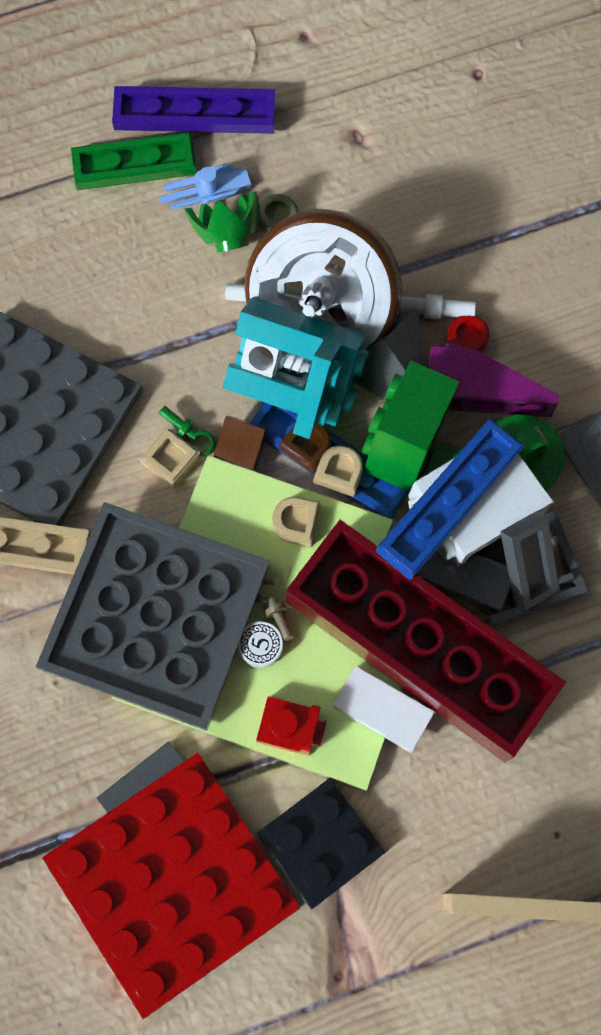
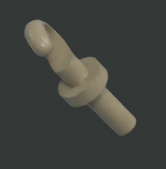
(276, 611)

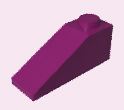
(489, 385)

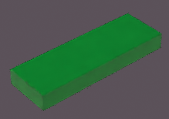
(133, 161)

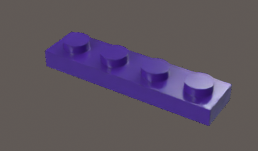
(194, 109)

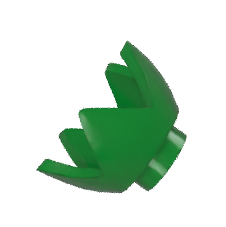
(223, 226)

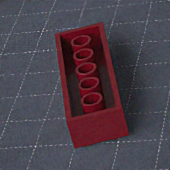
(424, 642)

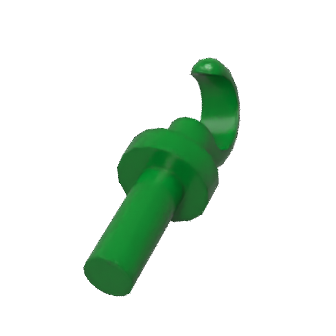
(186, 429)

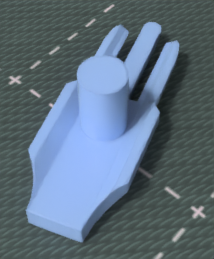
(211, 186)

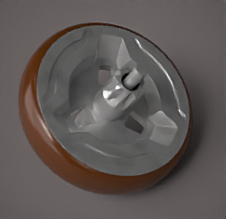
(301, 251)

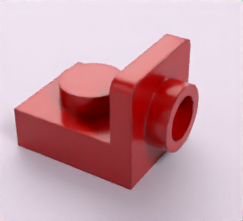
(291, 726)

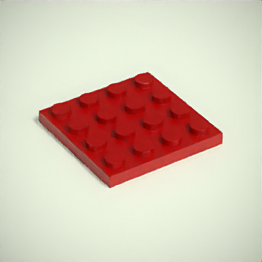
(170, 884)

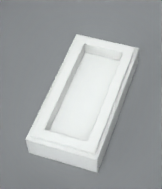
(383, 709)

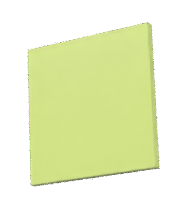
(237, 510)

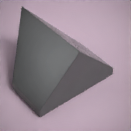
(392, 354)

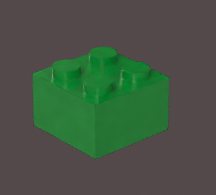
(407, 425)

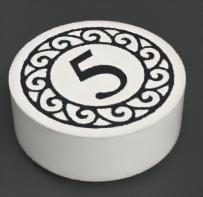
(260, 645)

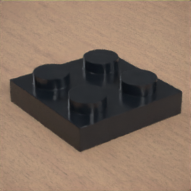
(320, 843)

